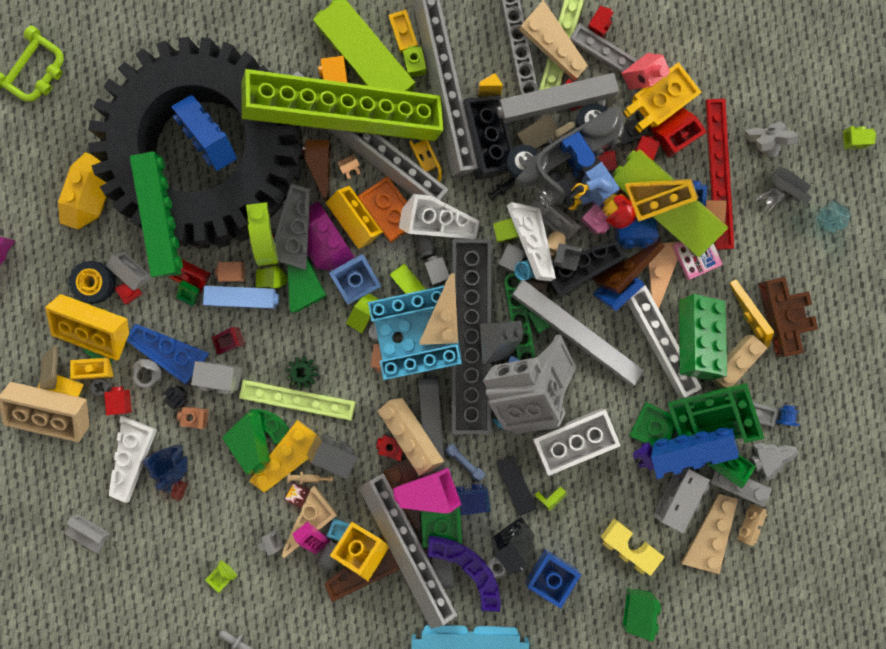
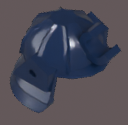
(166, 466)

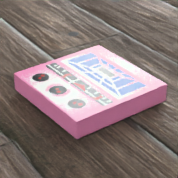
(692, 264)

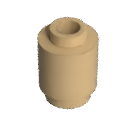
(553, 241)

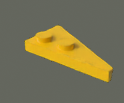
(752, 315)

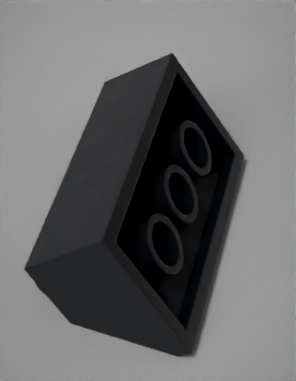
(488, 135)

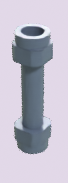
(477, 473)

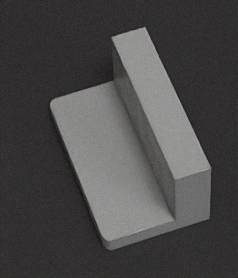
(86, 533)

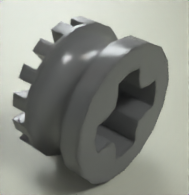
(94, 388)

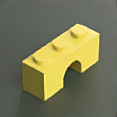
(645, 558)

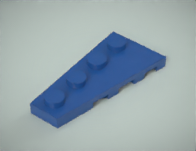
(167, 352)

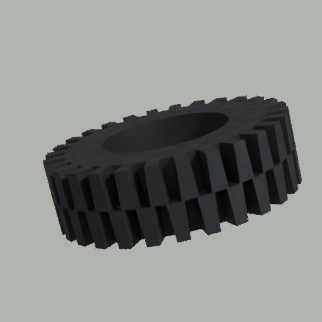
(144, 107)

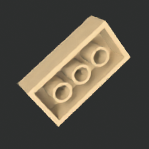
(44, 411)

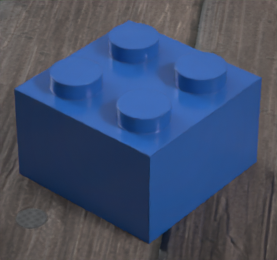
(552, 578)

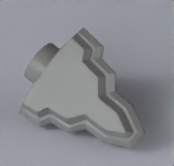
(771, 459)

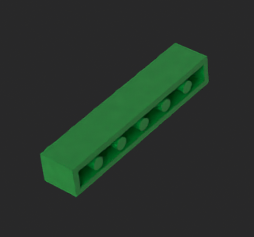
(155, 215)

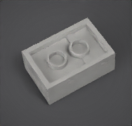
(681, 499)

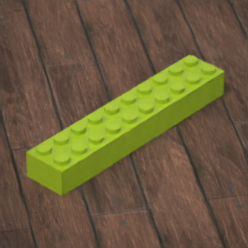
(340, 106)

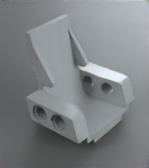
(531, 391)

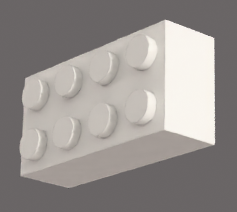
(575, 441)

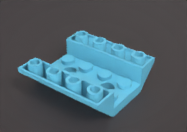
(410, 316)

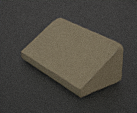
(49, 365)

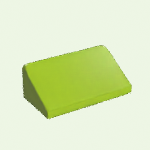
(406, 280)

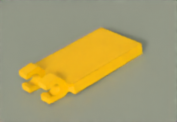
(663, 98)

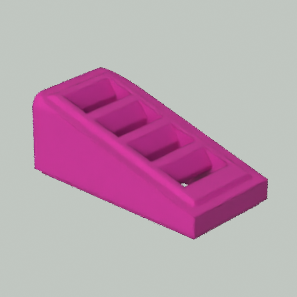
(308, 535)

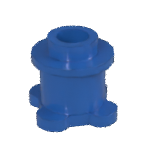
(788, 415)

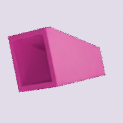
(429, 493)

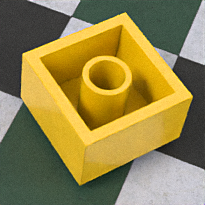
(359, 551)

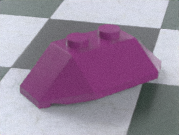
(325, 243)

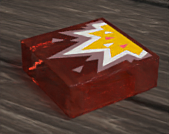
(297, 494)

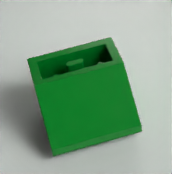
(641, 614)

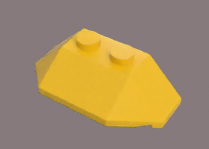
(81, 194)

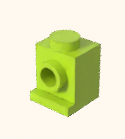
(858, 137)

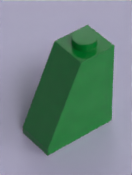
(304, 287)
(248, 443)

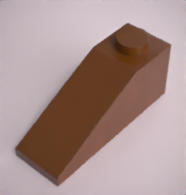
(318, 160)

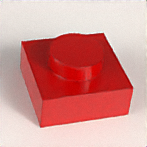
(127, 294)

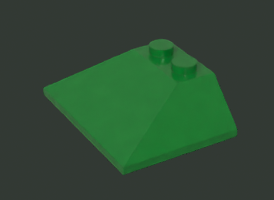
(718, 409)

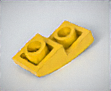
(67, 386)

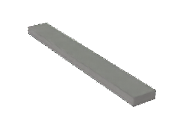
(577, 332)

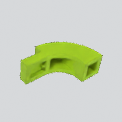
(261, 234)

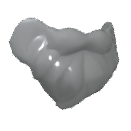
(146, 363)

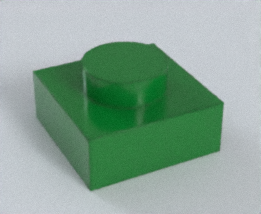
(188, 293)

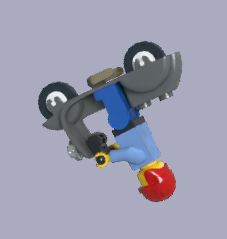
(594, 133)

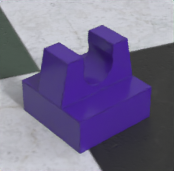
(645, 454)

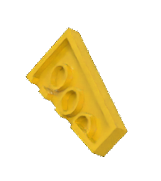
(286, 456)

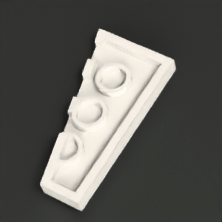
(533, 237)
(132, 449)

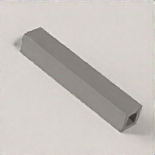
(557, 98)

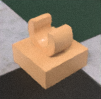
(349, 164)

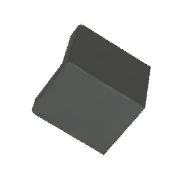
(567, 257)

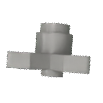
(771, 138)

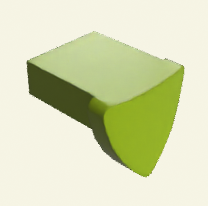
(270, 277)
(553, 500)
(221, 576)

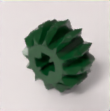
(308, 371)

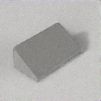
(128, 270)

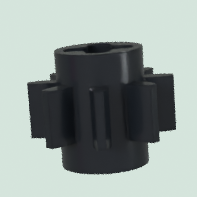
(175, 397)

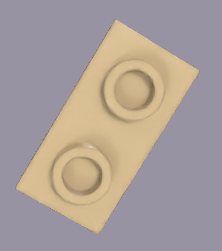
(754, 517)

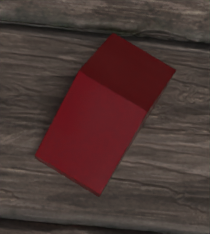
(228, 340)

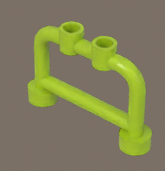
(42, 86)

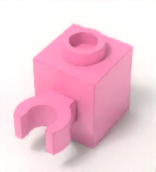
(595, 220)

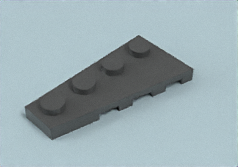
(293, 226)

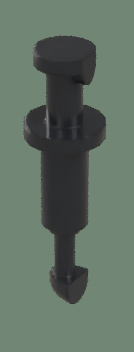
(501, 189)

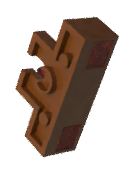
(786, 316)

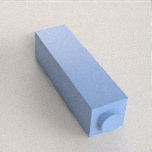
(241, 297)

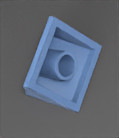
(355, 279)

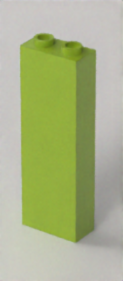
(361, 47)
(689, 223)

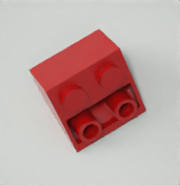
(678, 131)

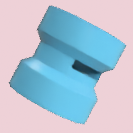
(524, 271)

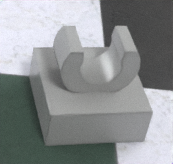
(271, 542)

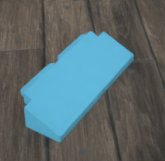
(460, 638)

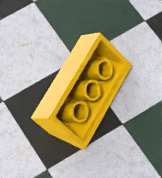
(94, 327)

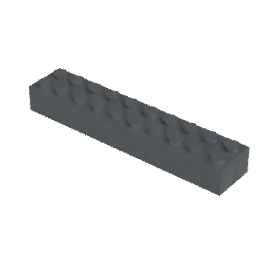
(473, 301)

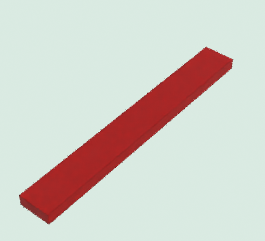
(719, 165)

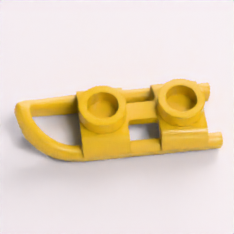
(428, 163)

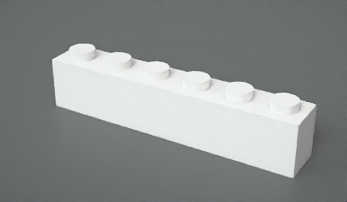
(661, 341)

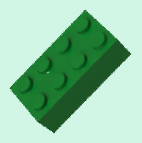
(702, 337)

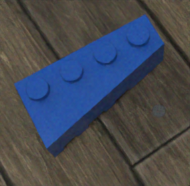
(204, 132)
(693, 451)

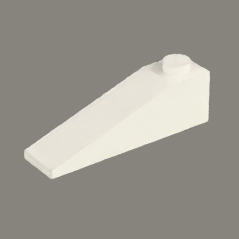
(435, 218)

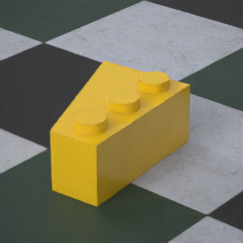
(656, 197)

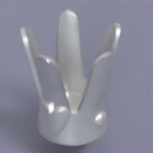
(773, 197)

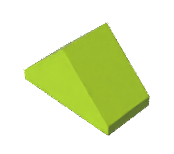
(360, 314)

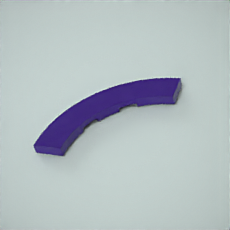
(472, 565)

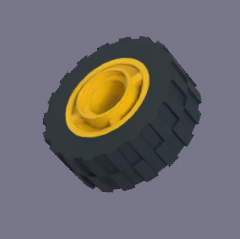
(80, 282)

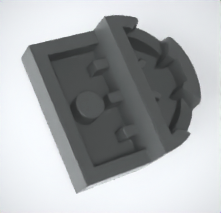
(791, 183)

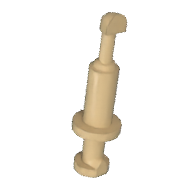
(307, 478)

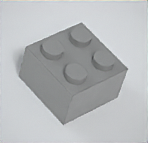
(216, 376)

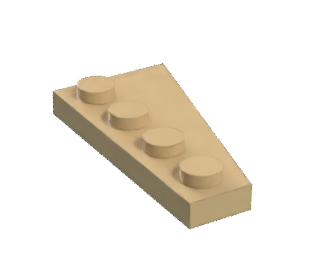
(553, 41)
(710, 542)

